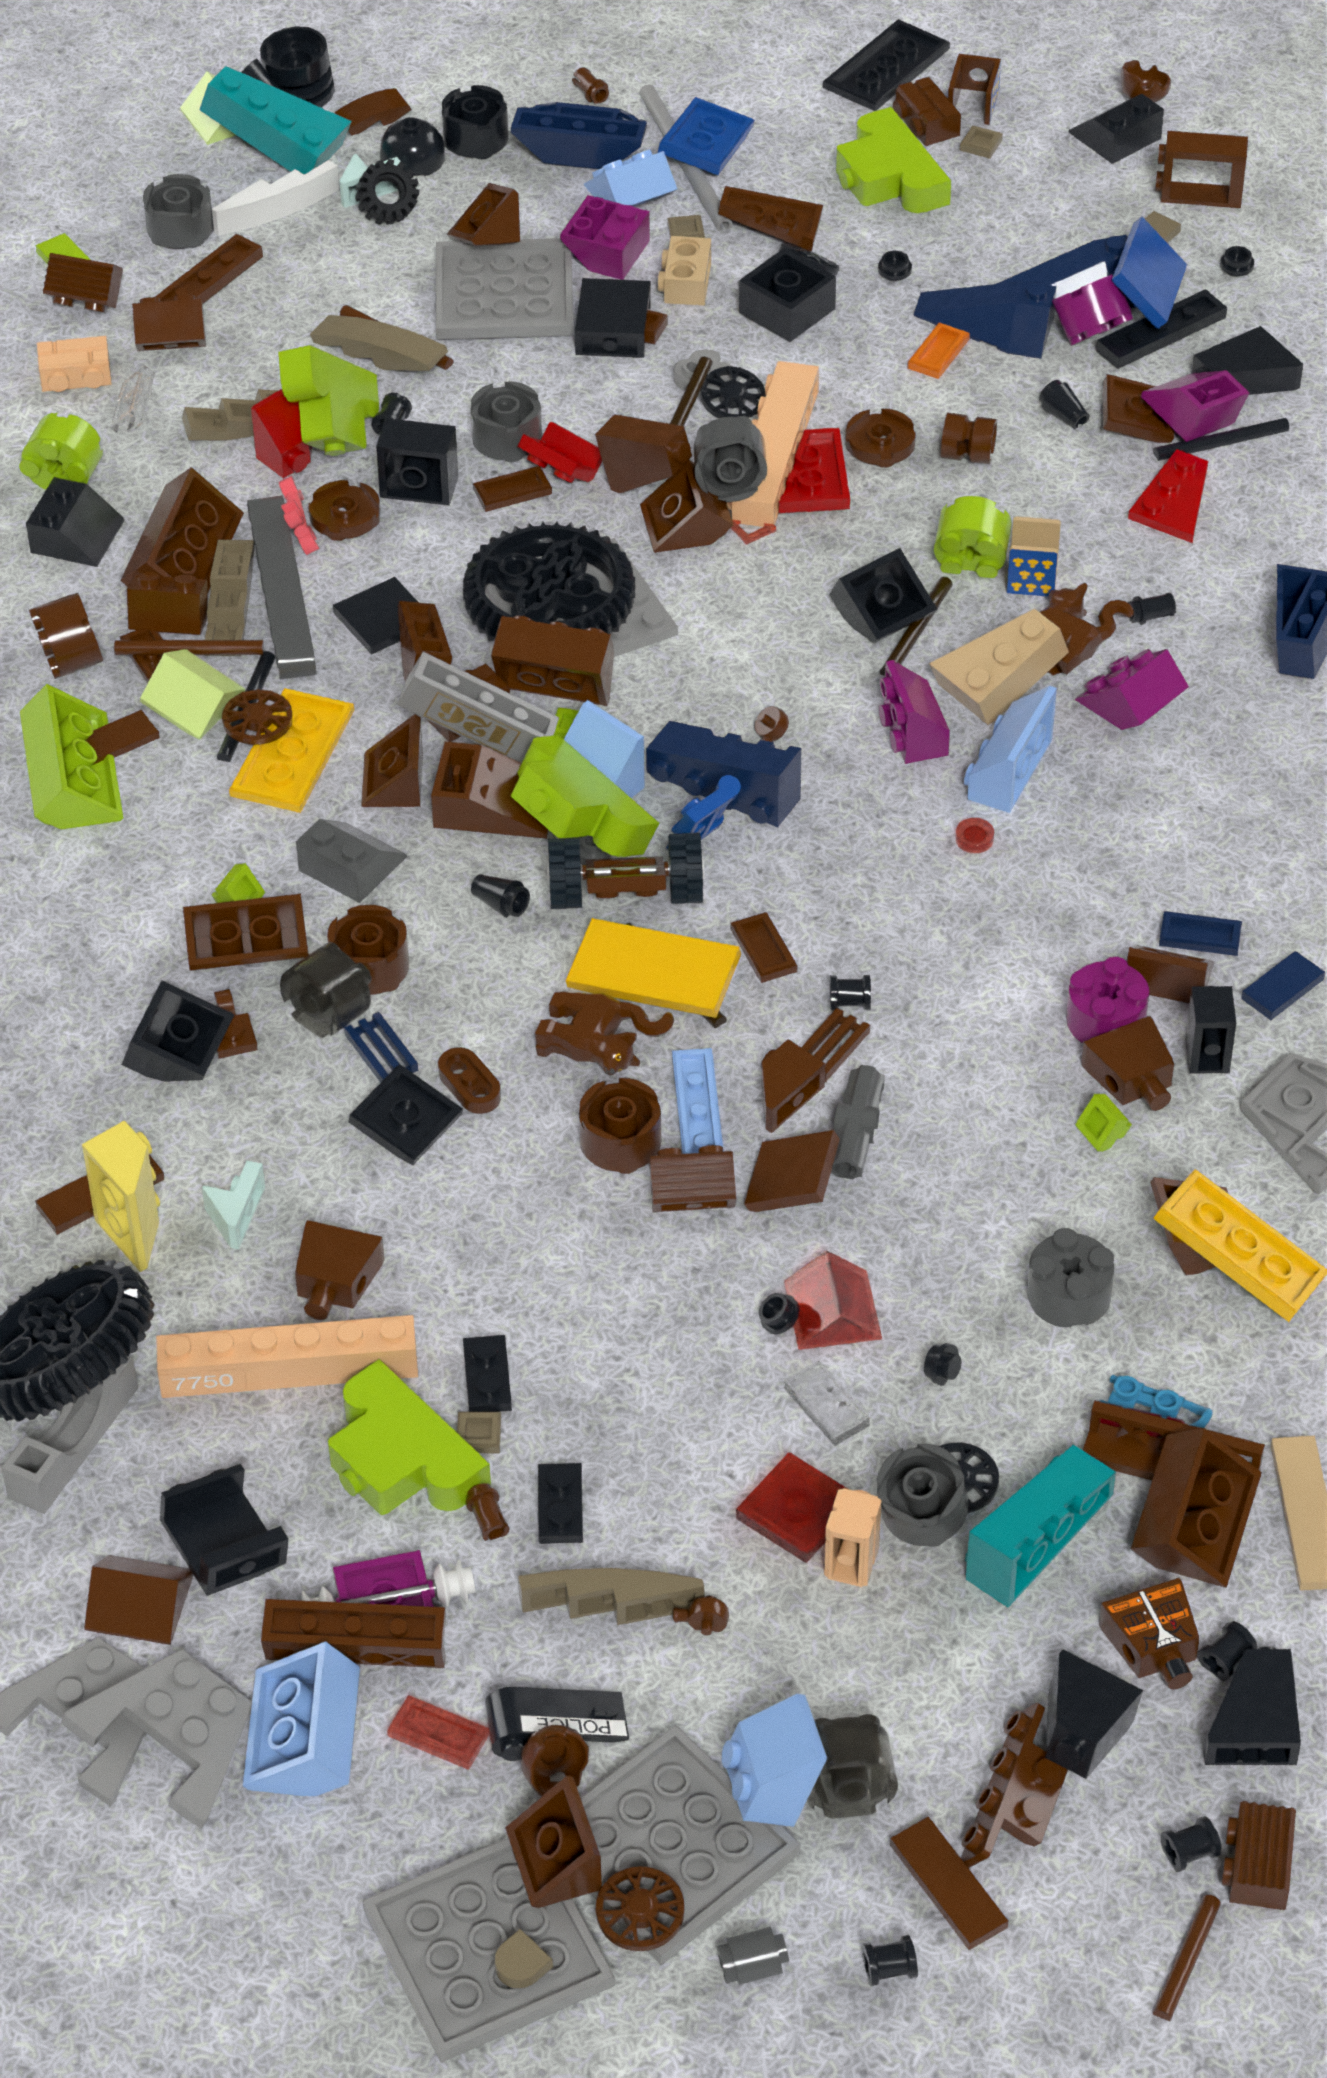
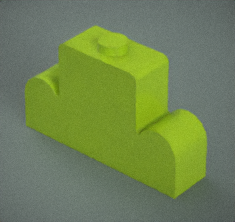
(891, 163)
(331, 398)
(579, 800)
(400, 1446)

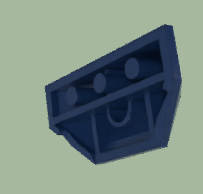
(578, 133)

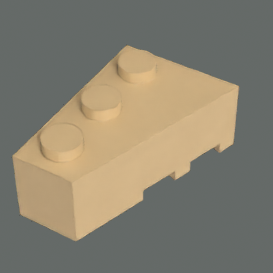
(1001, 664)

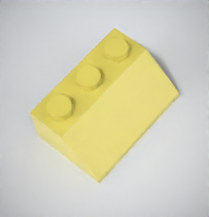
(124, 1190)

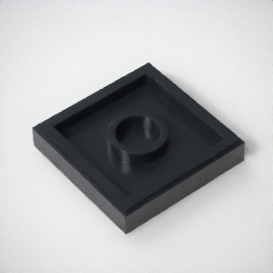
(374, 614)
(405, 1115)

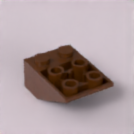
(476, 791)

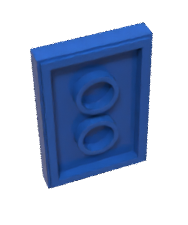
(706, 136)

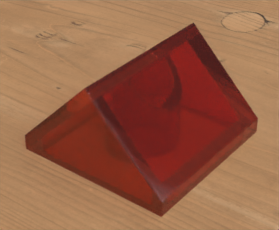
(833, 1303)

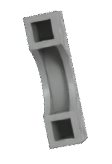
(45, 1465)

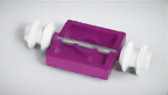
(397, 1581)

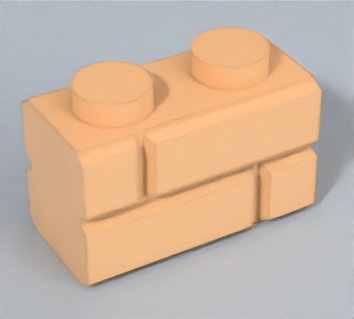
(74, 363)
(852, 1537)

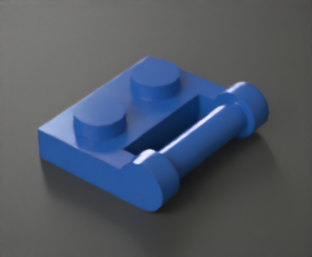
(707, 814)

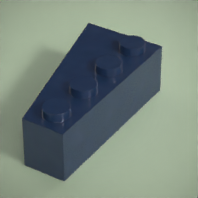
(698, 760)

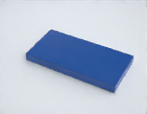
(1149, 272)

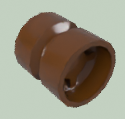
(968, 438)

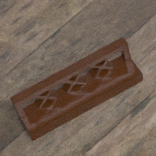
(1134, 1450)
(358, 1630)

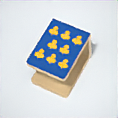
(1033, 556)

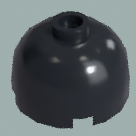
(415, 145)

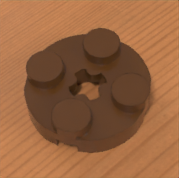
(880, 451)
(361, 506)

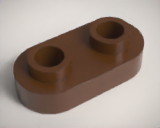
(473, 1081)

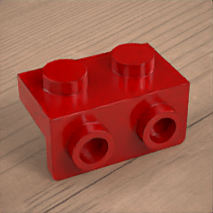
(565, 451)

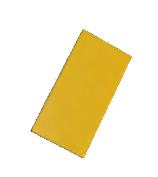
(289, 767)
(654, 967)
(1241, 1245)

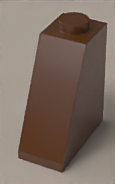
(641, 451)

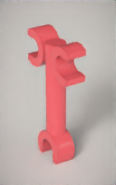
(295, 515)

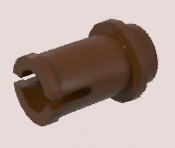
(595, 89)
(484, 1503)

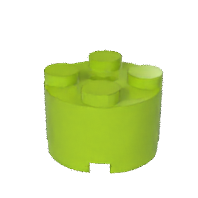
(61, 449)
(972, 537)

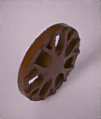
(257, 717)
(640, 1908)

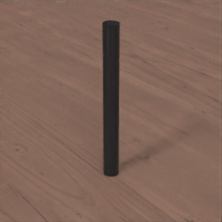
(1223, 438)
(256, 682)

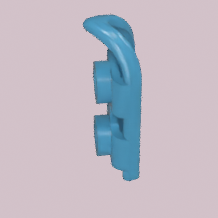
(1129, 1391)

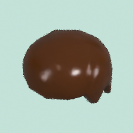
(1149, 82)
(553, 1751)

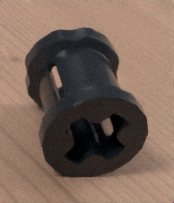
(393, 407)
(850, 992)
(1226, 1650)
(1191, 1843)
(890, 1960)

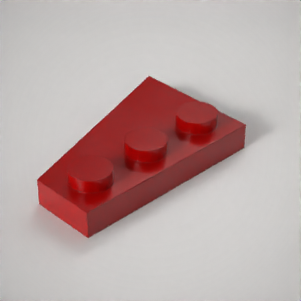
(818, 474)
(1173, 497)

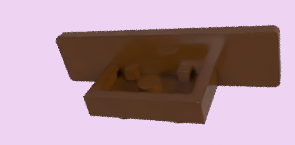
(1019, 1792)

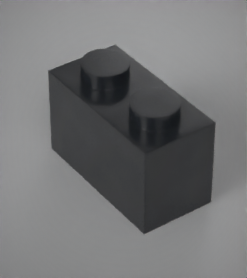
(1210, 1029)

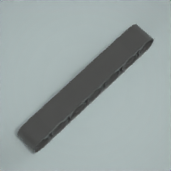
(281, 588)

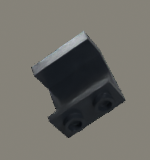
(612, 317)
(220, 1531)

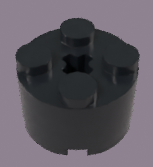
(475, 122)

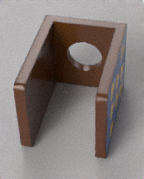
(962, 80)

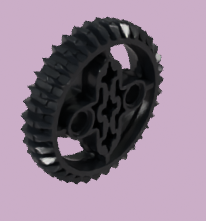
(551, 584)
(70, 1336)

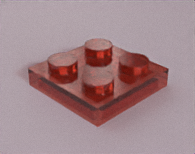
(791, 1507)

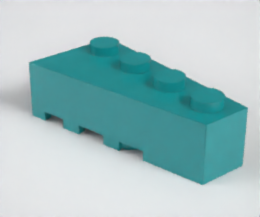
(274, 121)
(1036, 1524)

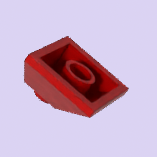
(279, 435)

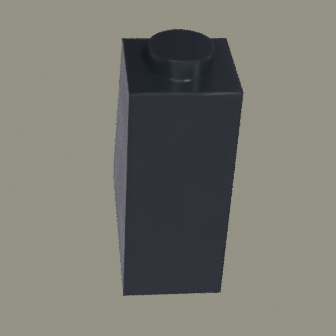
(1254, 361)
(1086, 1713)
(1258, 1713)

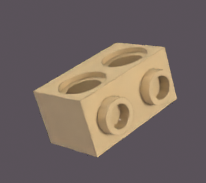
(686, 270)

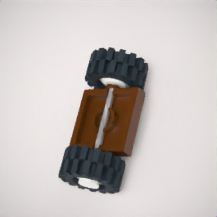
(635, 874)

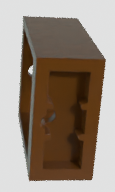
(1202, 148)

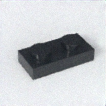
(487, 1374)
(560, 1503)

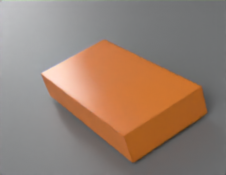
(938, 350)

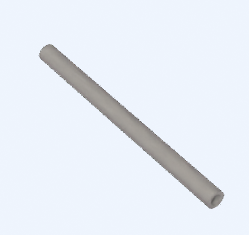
(695, 175)

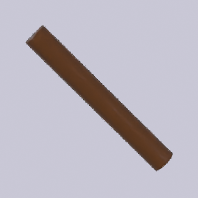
(1187, 1957)

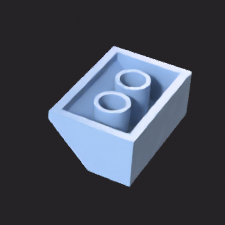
(1012, 751)
(302, 1723)

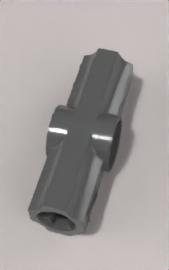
(856, 1121)

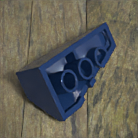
(1077, 266)
(1006, 315)

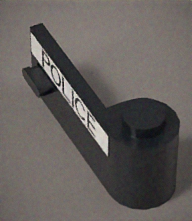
(521, 1711)

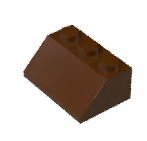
(554, 659)
(245, 932)
(1196, 1507)

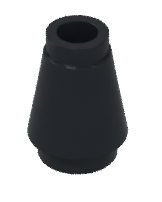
(1063, 403)
(501, 894)

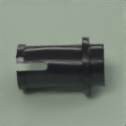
(1152, 608)

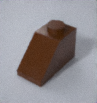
(788, 1082)

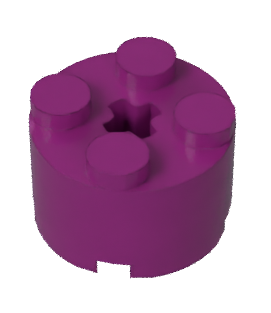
(1092, 310)
(1105, 998)

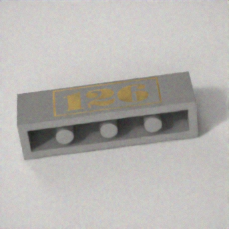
(474, 708)

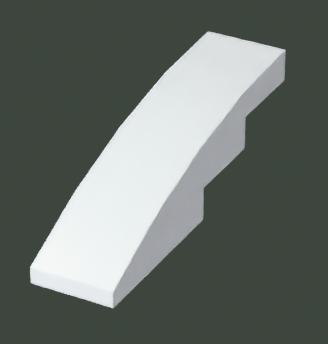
(269, 202)

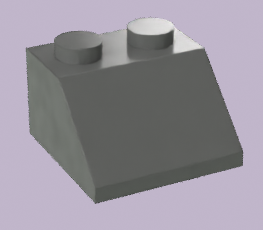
(346, 858)

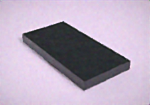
(885, 63)

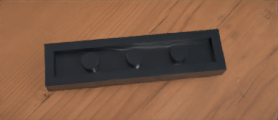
(1144, 338)

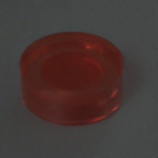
(974, 835)

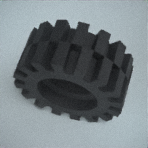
(400, 178)

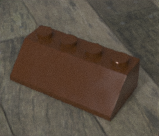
(184, 530)

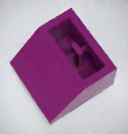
(607, 236)
(1198, 402)
(1134, 688)
(912, 715)

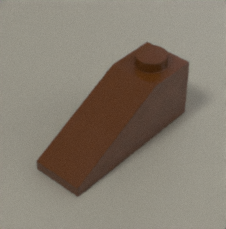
(419, 633)

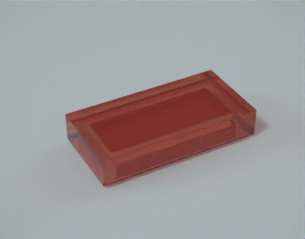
(438, 1732)

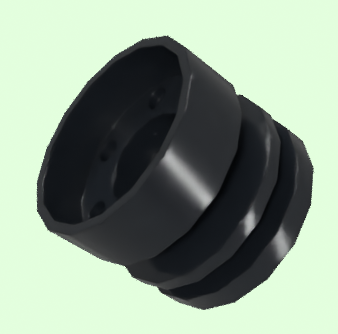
(299, 63)

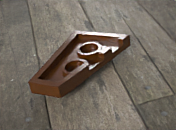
(775, 215)

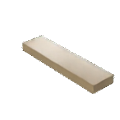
(1304, 1506)

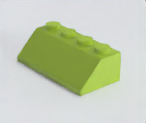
(59, 762)

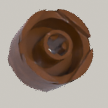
(66, 635)
(375, 940)
(620, 1125)

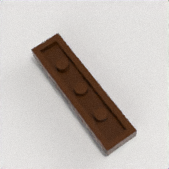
(215, 270)

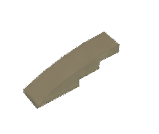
(386, 344)
(228, 422)
(230, 590)
(627, 1592)

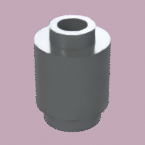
(752, 1956)

